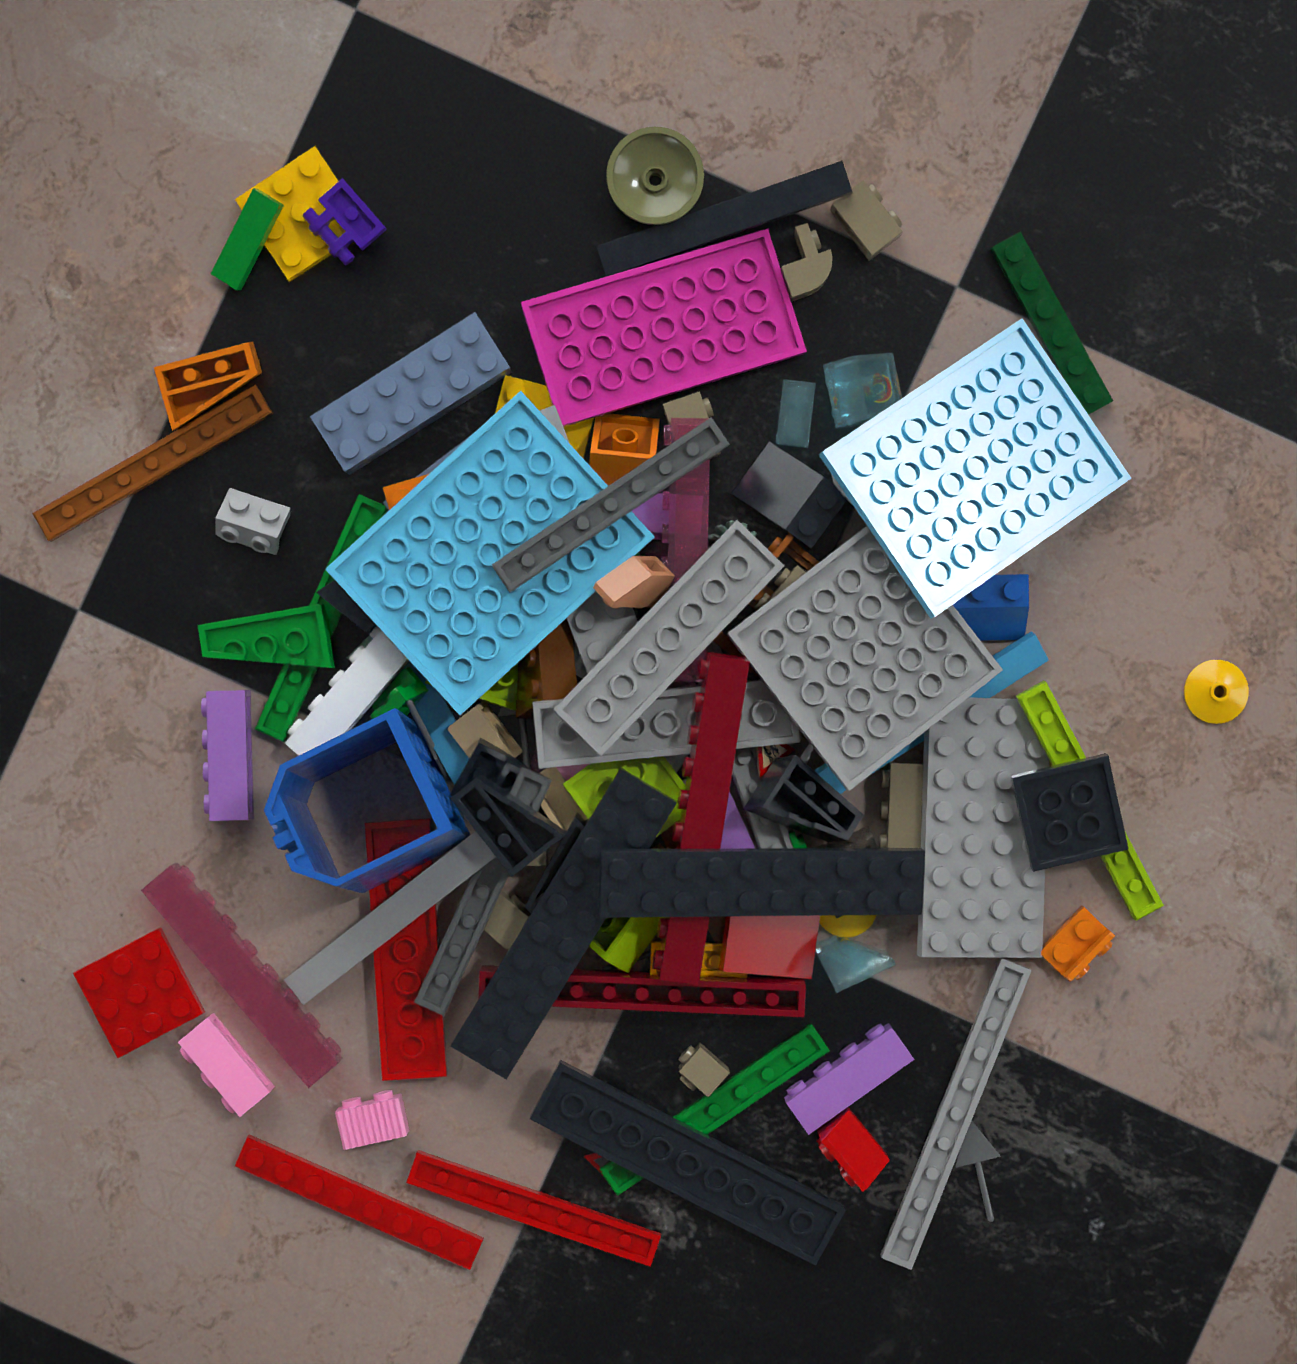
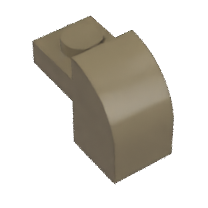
(811, 272)

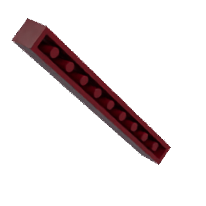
(703, 800)
(648, 993)

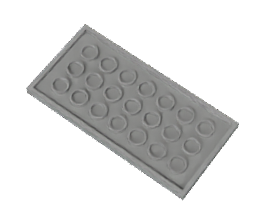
(976, 864)

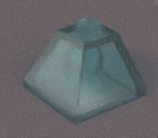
(851, 961)

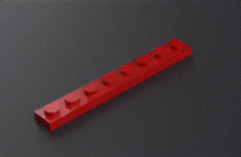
(359, 1202)
(534, 1208)

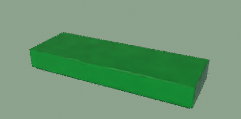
(247, 239)

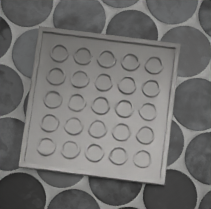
(861, 658)

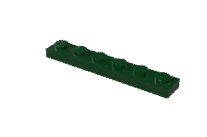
(1051, 322)

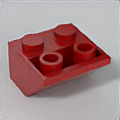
(853, 1147)

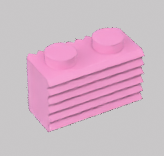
(371, 1120)

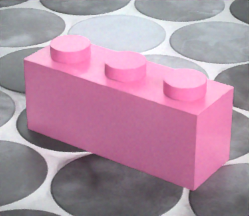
(225, 1065)

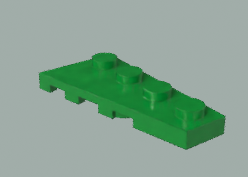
(281, 637)

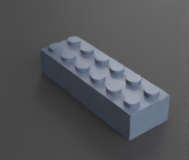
(411, 394)

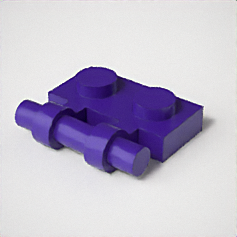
(351, 214)

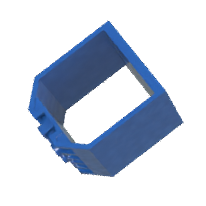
(299, 833)

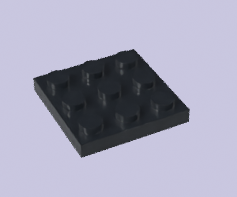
(1069, 812)

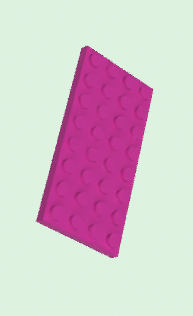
(663, 327)

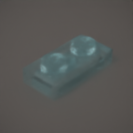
(795, 413)

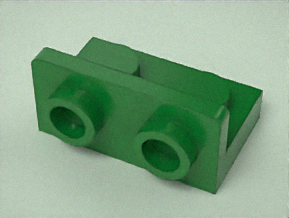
(404, 688)

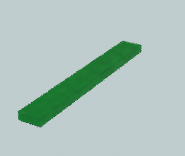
(296, 680)
(737, 1093)

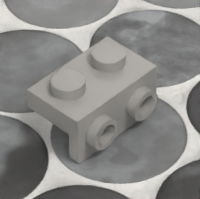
(251, 521)

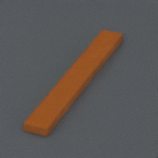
(152, 463)

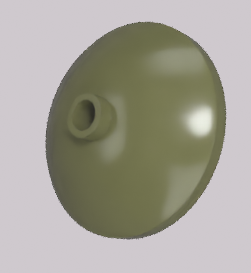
(660, 154)

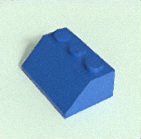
(997, 607)

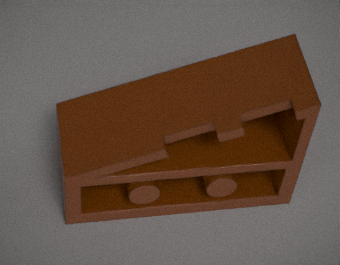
(546, 671)

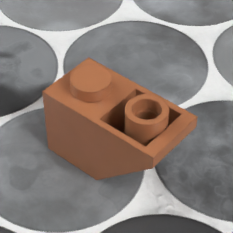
(635, 583)

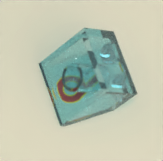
(861, 387)

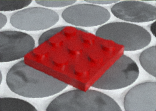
(139, 992)

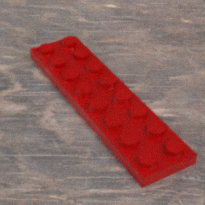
(408, 1033)

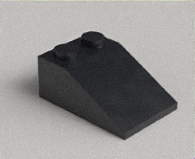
(790, 495)

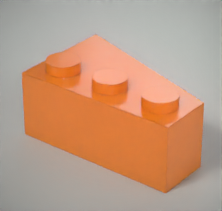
(204, 380)

